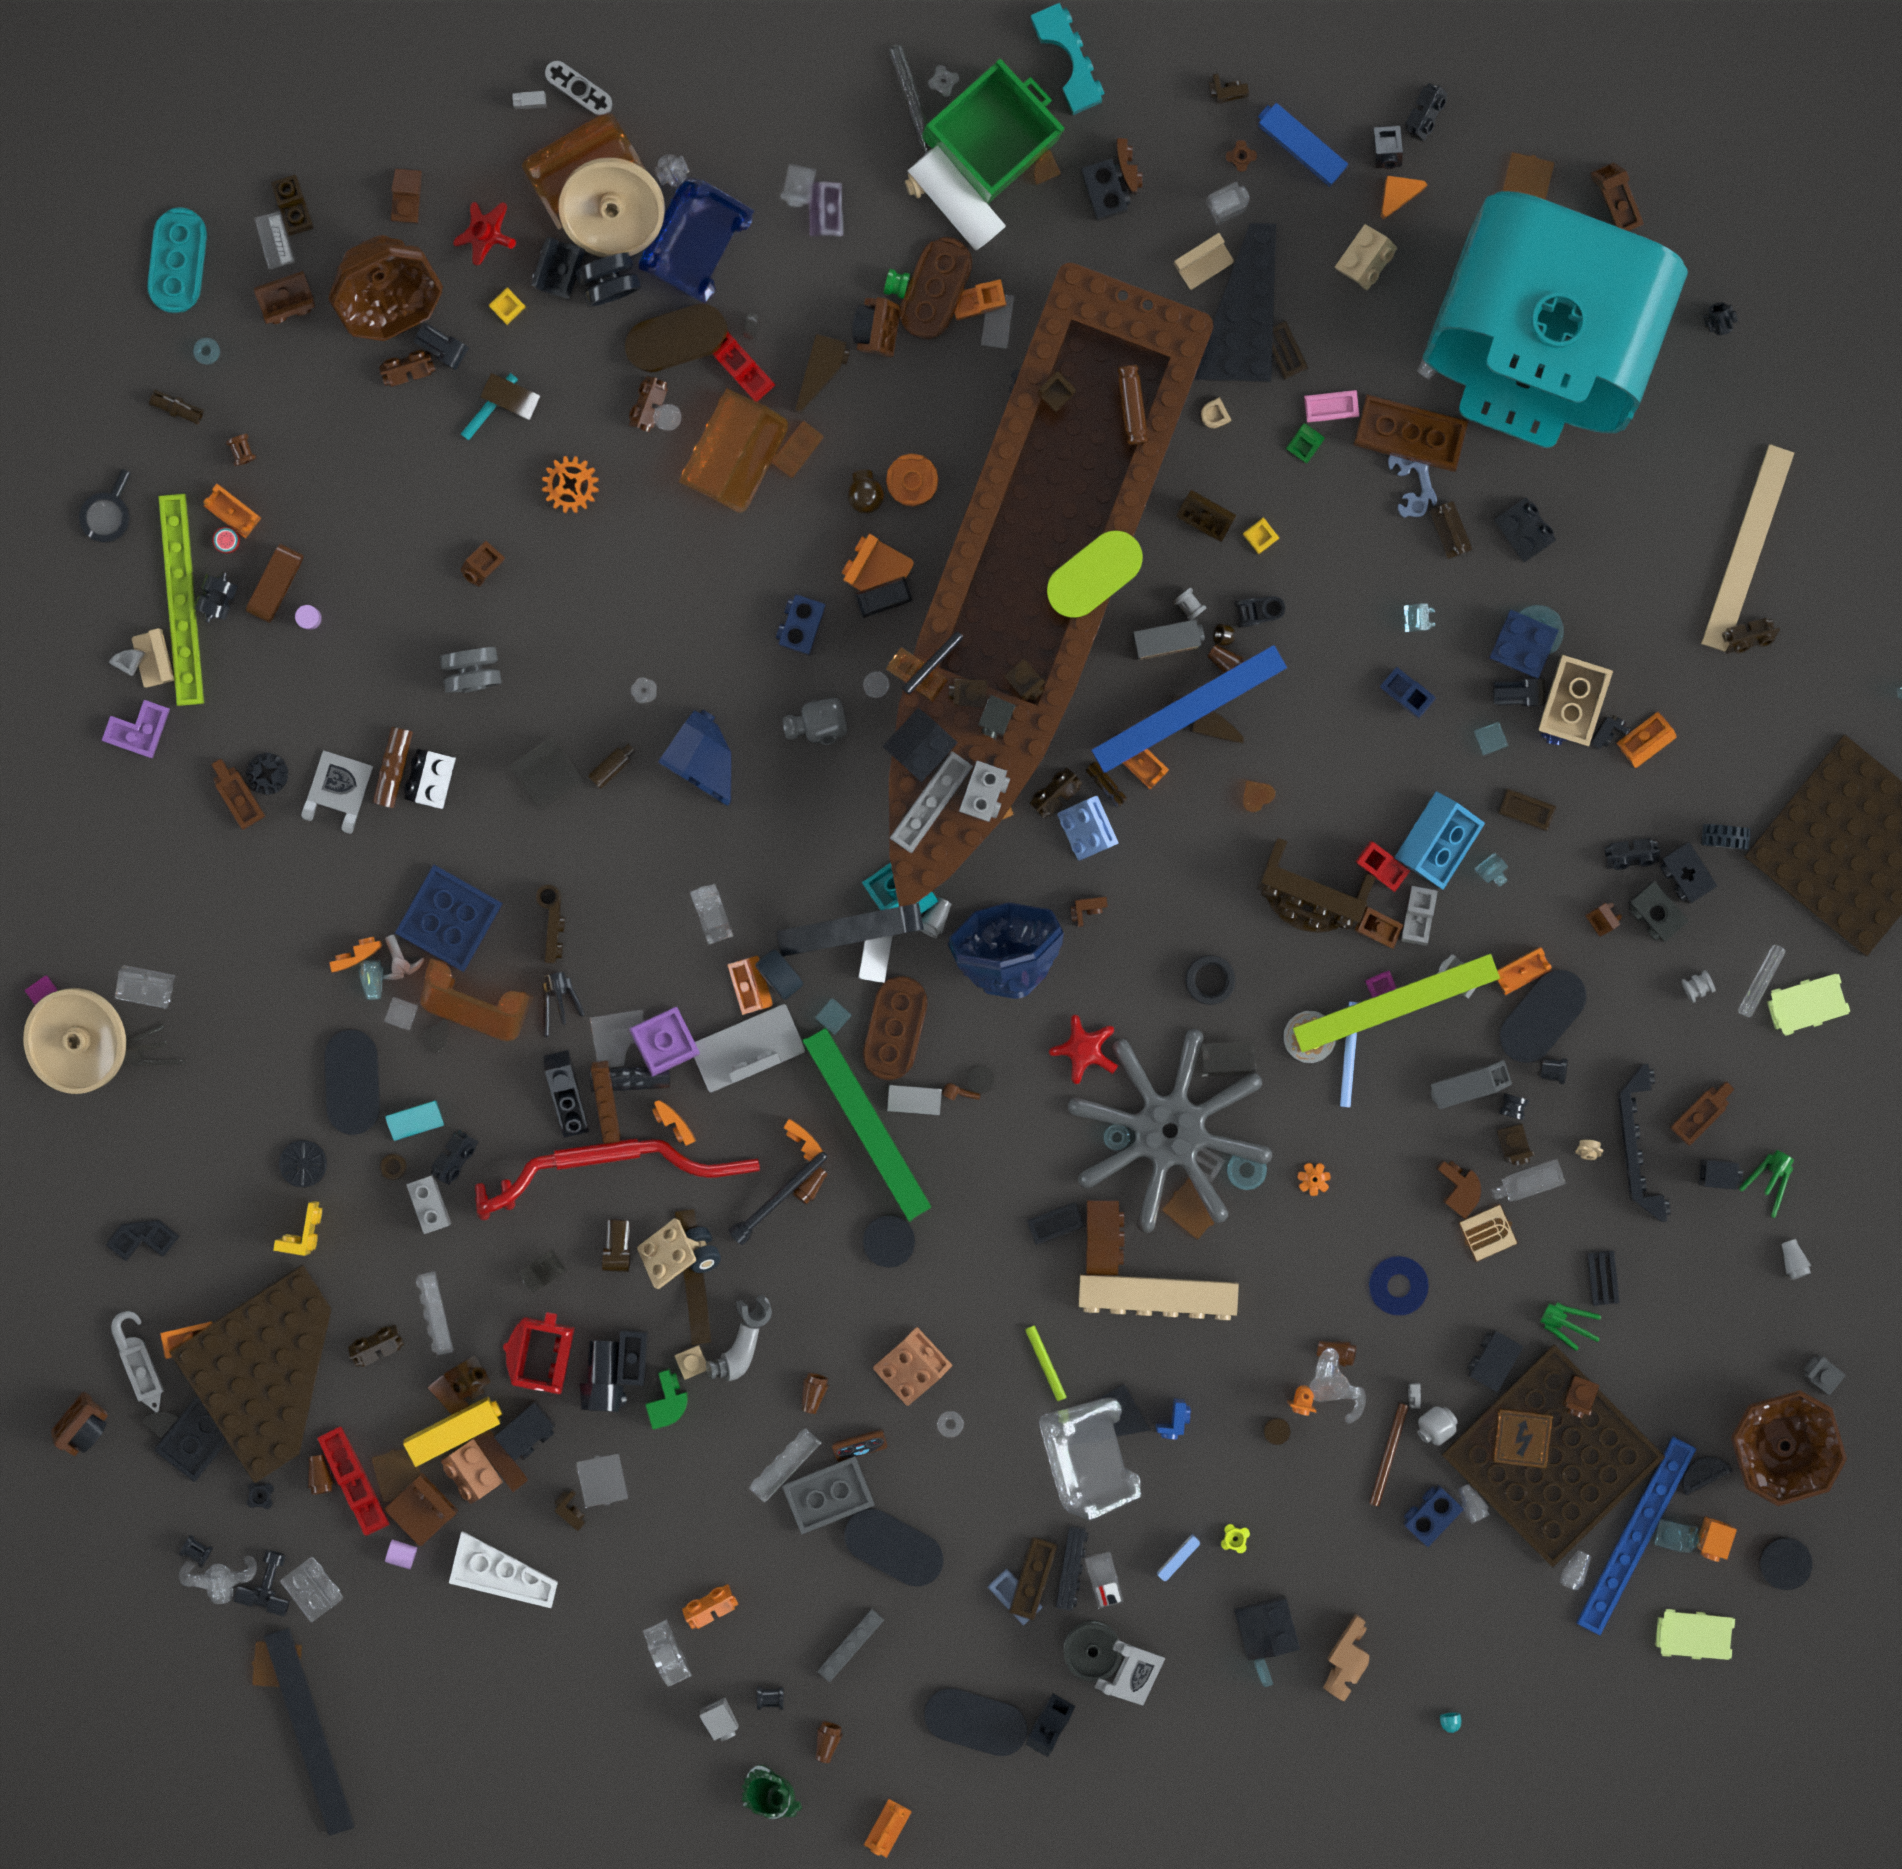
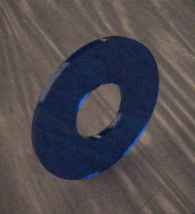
(1389, 1268)

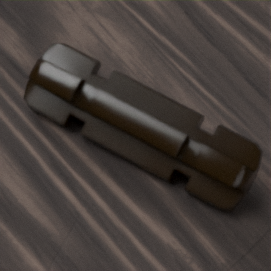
(1106, 784)

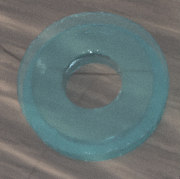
(1242, 1182)

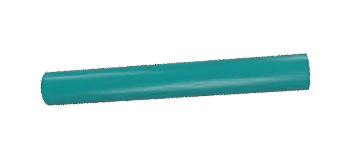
(482, 415)

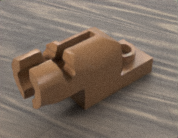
(1348, 1658)

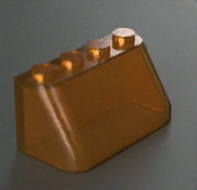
(734, 451)

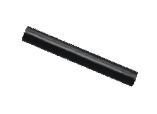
(932, 662)

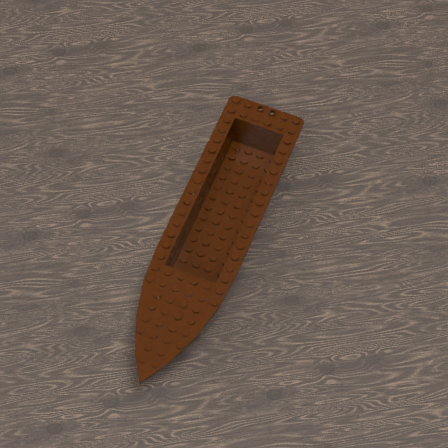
(1037, 504)

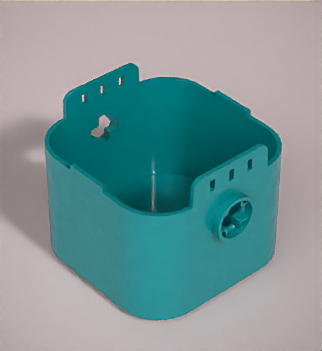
(1554, 296)

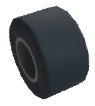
(779, 974)

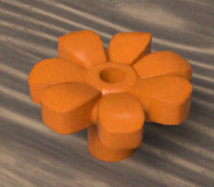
(1310, 1173)

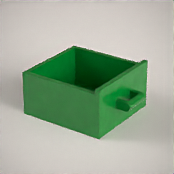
(995, 130)

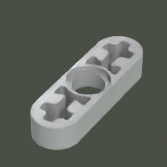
(566, 71)

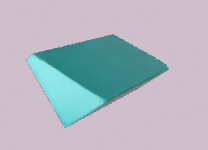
(414, 1120)

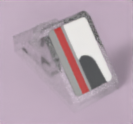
(1104, 1579)

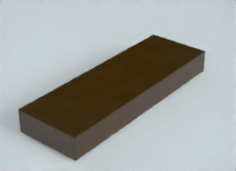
(1032, 1578)

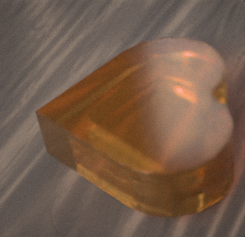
(1256, 795)

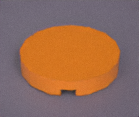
(912, 480)

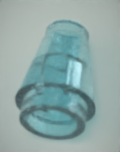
(371, 978)

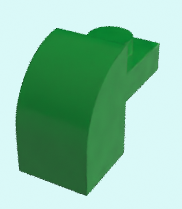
(671, 1407)

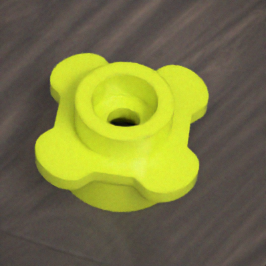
(1229, 1543)

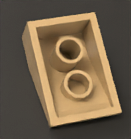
(1575, 700)

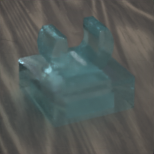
(1417, 617)
(1492, 869)

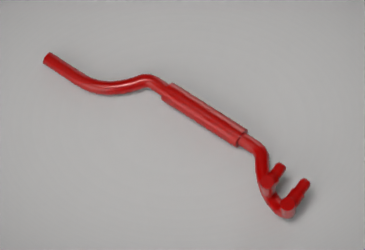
(596, 1155)

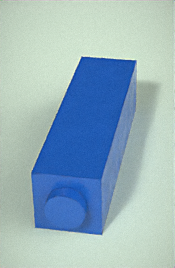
(1301, 144)

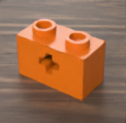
(1715, 1539)

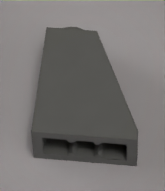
(1470, 1085)

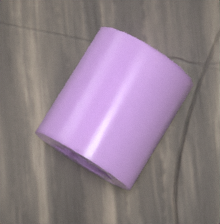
(308, 617)
(401, 1554)

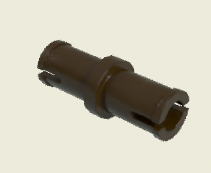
(176, 407)

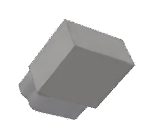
(529, 100)

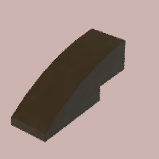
(1214, 726)

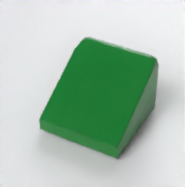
(1305, 443)

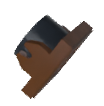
(876, 326)
(79, 1425)

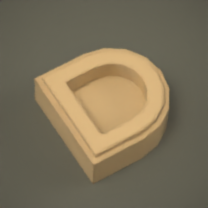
(1214, 414)

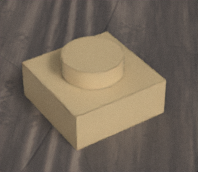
(691, 1362)

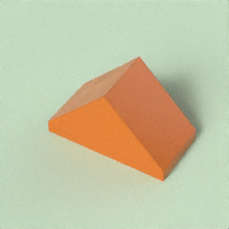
(1398, 192)

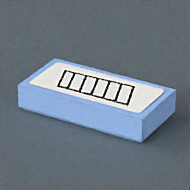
(1178, 1558)

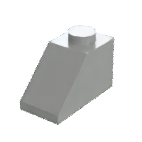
(719, 1720)

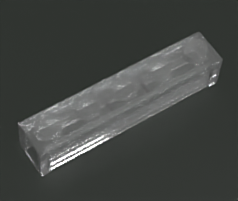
(434, 1313)
(785, 1464)

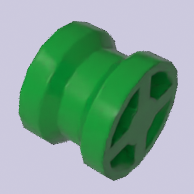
(896, 283)

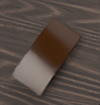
(1130, 173)

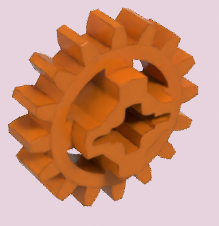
(581, 478)

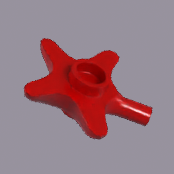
(485, 232)
(1084, 1049)

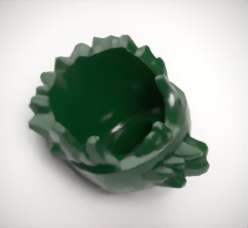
(769, 1794)

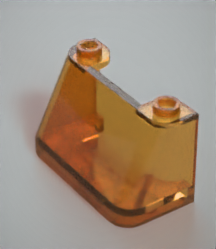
(496, 1021)

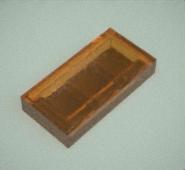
(797, 449)

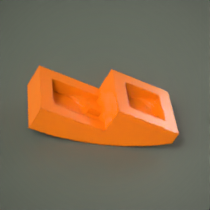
(980, 300)

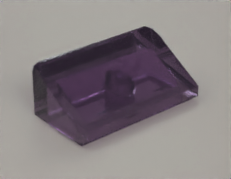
(826, 209)

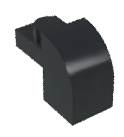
(1049, 1725)

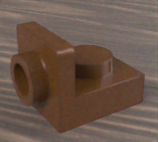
(481, 564)
(1092, 905)
(1580, 1396)

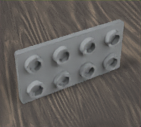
(748, 1048)

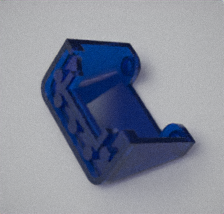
(694, 237)

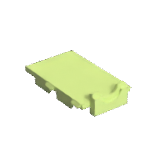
(1807, 1004)
(1694, 1635)

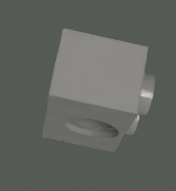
(428, 1204)

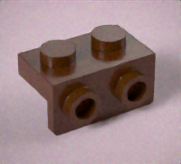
(285, 298)

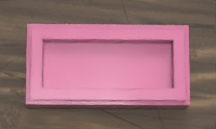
(1331, 406)

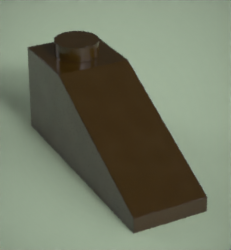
(823, 365)

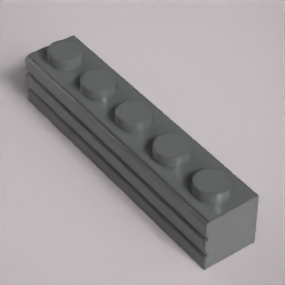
(850, 1645)

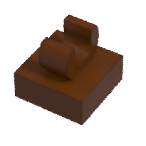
(1603, 919)

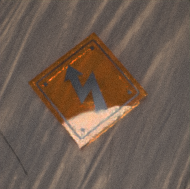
(1523, 1438)

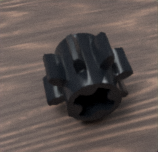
(1720, 318)

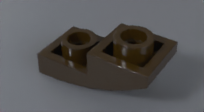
(292, 205)
(510, 396)

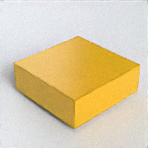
(507, 306)
(1260, 536)

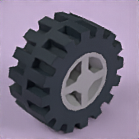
(1725, 836)

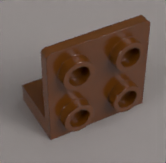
(421, 1509)

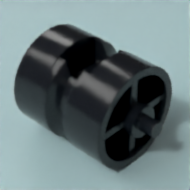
(215, 597)

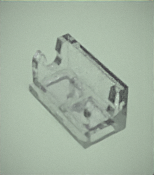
(144, 986)

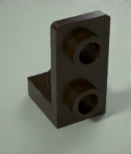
(1515, 1145)

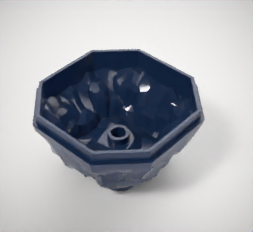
(1007, 948)

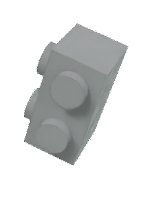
(983, 791)

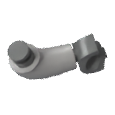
(738, 1359)

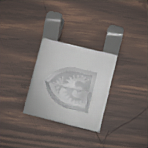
(340, 786)
(1134, 1675)

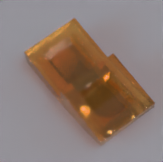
(905, 665)

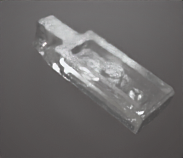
(1530, 1181)

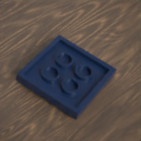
(449, 918)

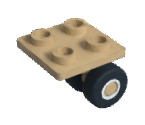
(673, 1251)

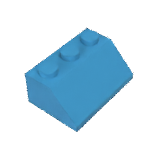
(1439, 840)

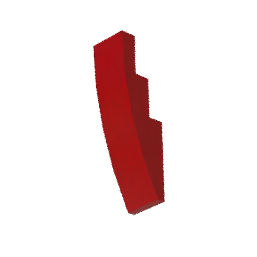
(743, 368)
(353, 1481)

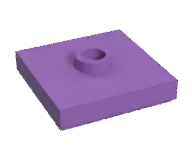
(664, 1041)

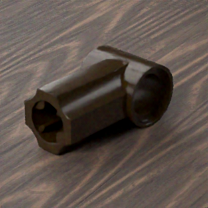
(616, 1253)

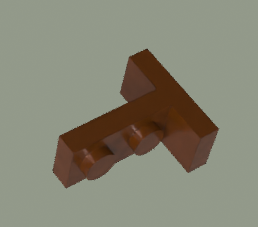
(1618, 196)

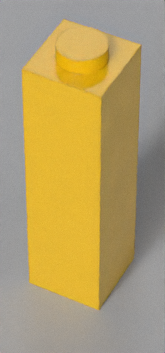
(452, 1431)

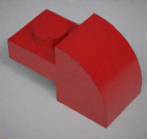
(1382, 866)

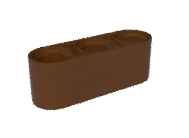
(274, 583)

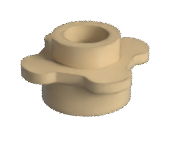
(1589, 1149)

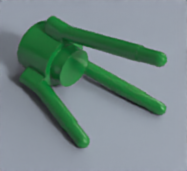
(1780, 1166)
(1555, 1317)

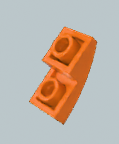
(363, 951)
(667, 1115)
(797, 1133)

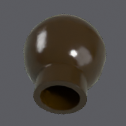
(865, 492)

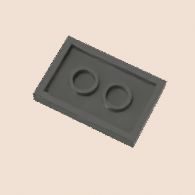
(828, 1495)

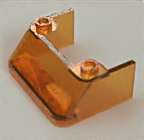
(554, 163)

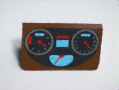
(860, 1445)

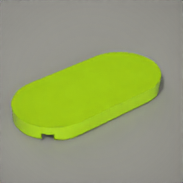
(1094, 574)

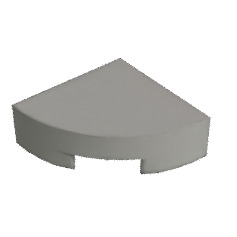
(127, 660)
(1414, 1395)

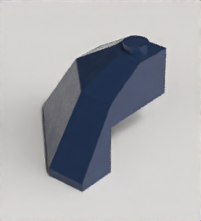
(702, 756)

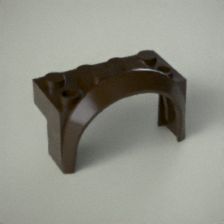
(1325, 901)

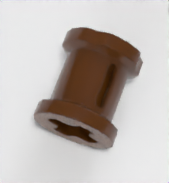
(234, 444)

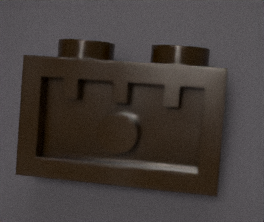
(1206, 515)

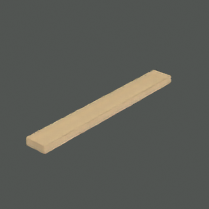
(1748, 546)

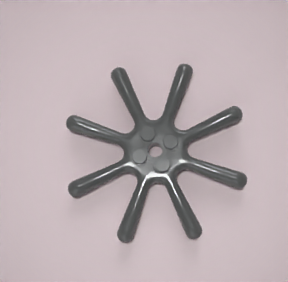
(1166, 1151)

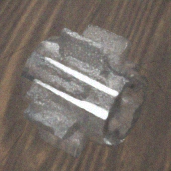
(671, 170)

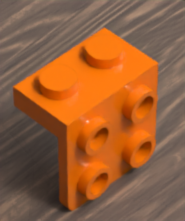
(875, 564)

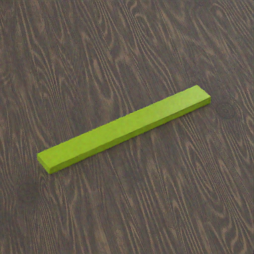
(181, 599)
(1396, 1003)

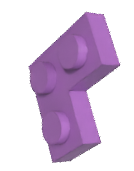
(143, 735)

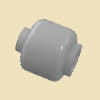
(1437, 1425)

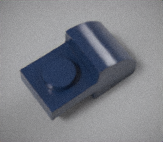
(1408, 693)

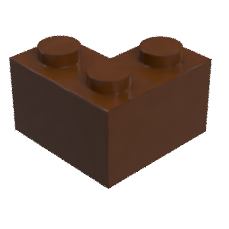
(1104, 1238)

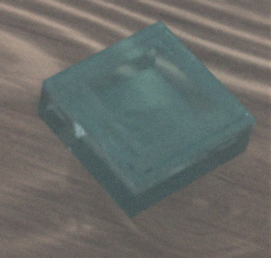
(1490, 738)
(833, 1016)
(1263, 1672)

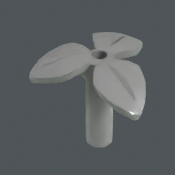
(399, 964)

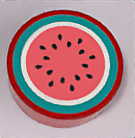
(226, 540)

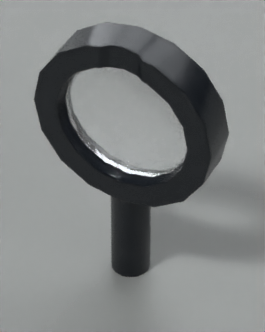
(105, 515)

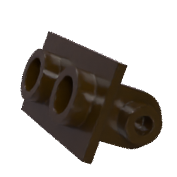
(1450, 529)
(1761, 633)
(1046, 799)
(364, 1349)

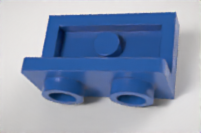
(1180, 1417)

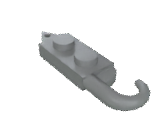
(137, 1363)

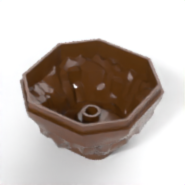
(384, 288)
(1813, 1451)

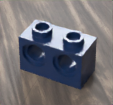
(807, 626)
(1438, 1520)

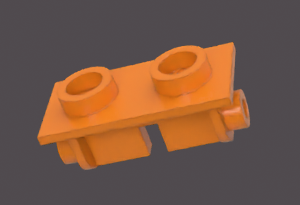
(1302, 1401)
(698, 1611)
(887, 1828)

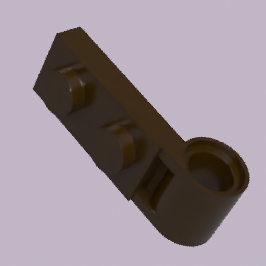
(556, 924)

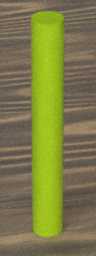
(1045, 1363)

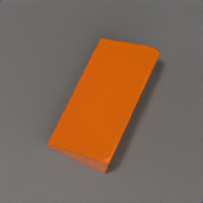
(1646, 739)
(749, 985)

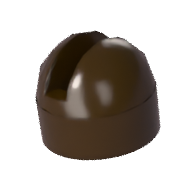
(1223, 634)

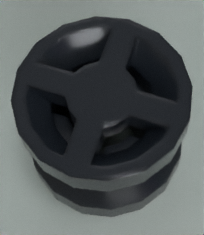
(1514, 1106)

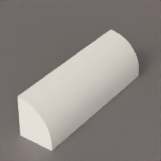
(956, 198)

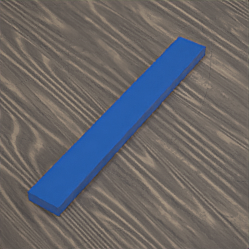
(1189, 709)
(1636, 1536)

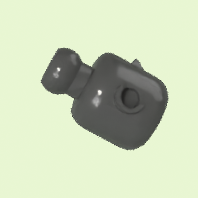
(820, 720)

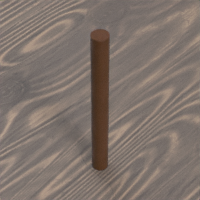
(1389, 1454)

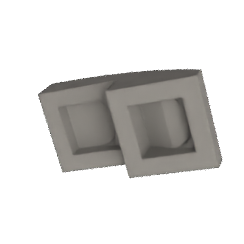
(1419, 915)

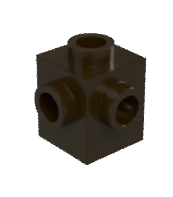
(467, 1379)

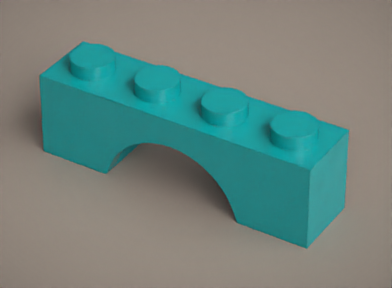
(1054, 28)

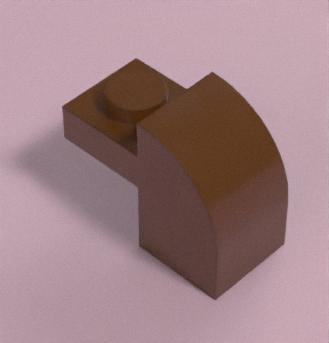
(1466, 1192)

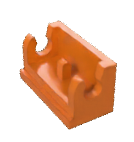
(231, 511)
(1146, 768)
(1523, 970)

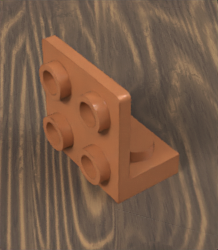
(912, 1366)

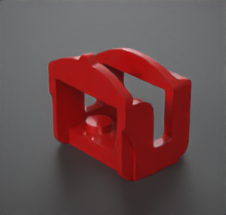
(517, 1351)

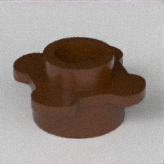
(1241, 148)

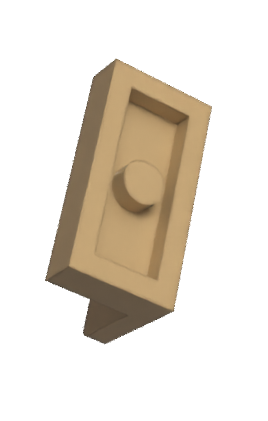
(1204, 261)
(156, 663)

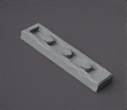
(931, 802)

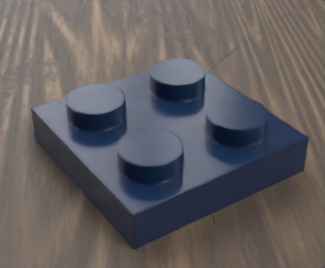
(1524, 644)

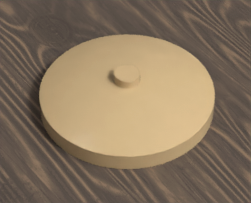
(611, 207)
(74, 1040)

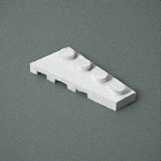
(494, 1572)

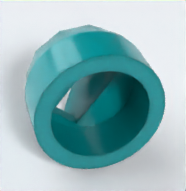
(1450, 1721)

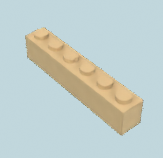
(1158, 1294)

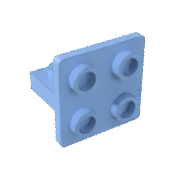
(1087, 828)

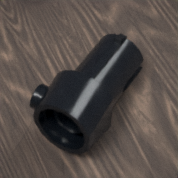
(601, 1386)

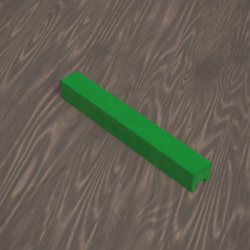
(867, 1124)

